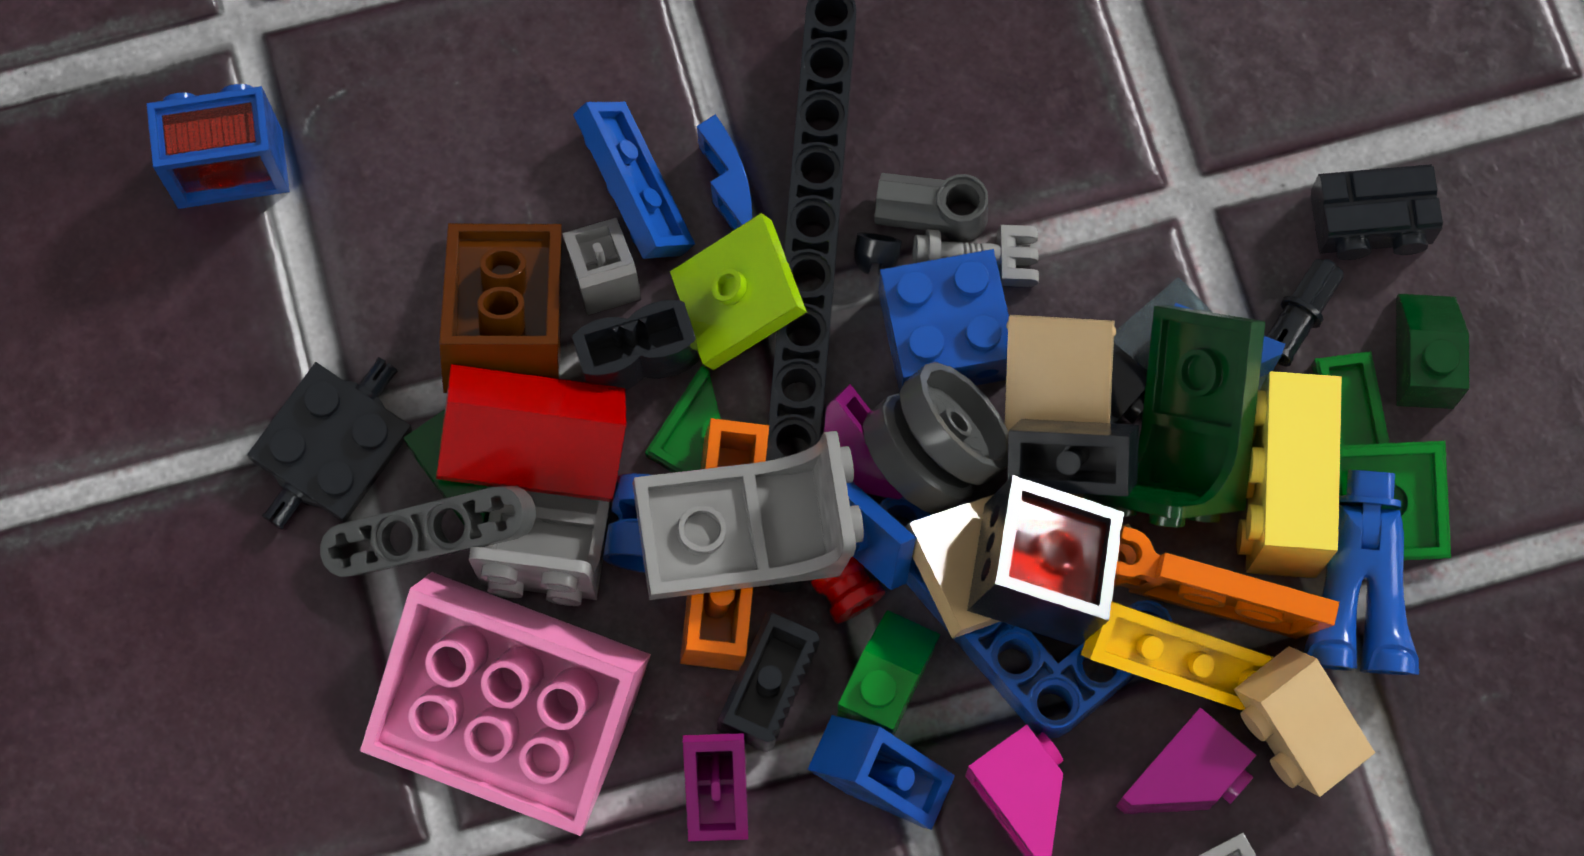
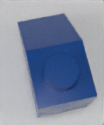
(881, 770)

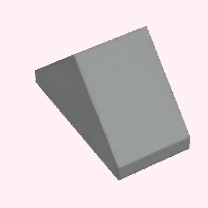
(602, 266)

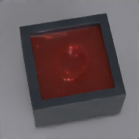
(1046, 561)

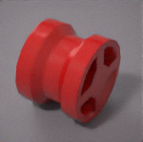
(849, 592)

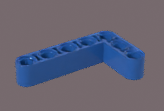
(1044, 675)

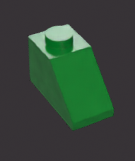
(888, 672)

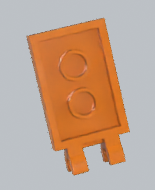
(1219, 590)

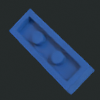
(633, 179)

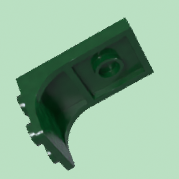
(1195, 418)

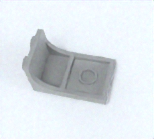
(749, 522)
(555, 557)

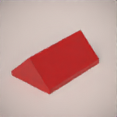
(532, 433)

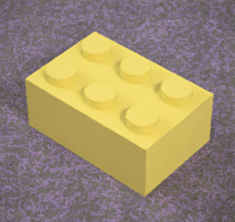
(1293, 476)

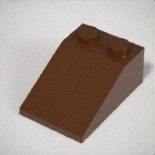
(502, 299)

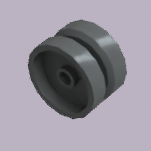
(937, 438)

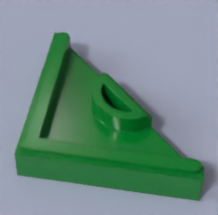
(681, 437)

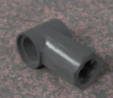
(925, 203)

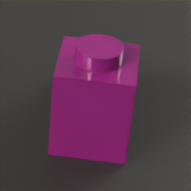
(1192, 771)

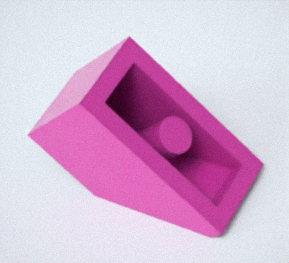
(1022, 788)

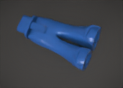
(1372, 551)

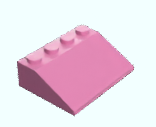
(503, 702)

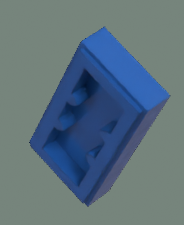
(886, 542)

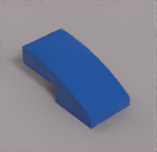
(731, 189)

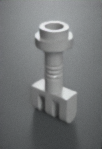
(1007, 255)

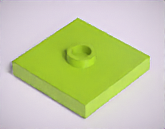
(738, 291)

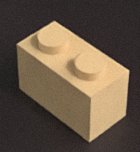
(1303, 722)

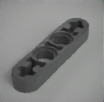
(427, 531)

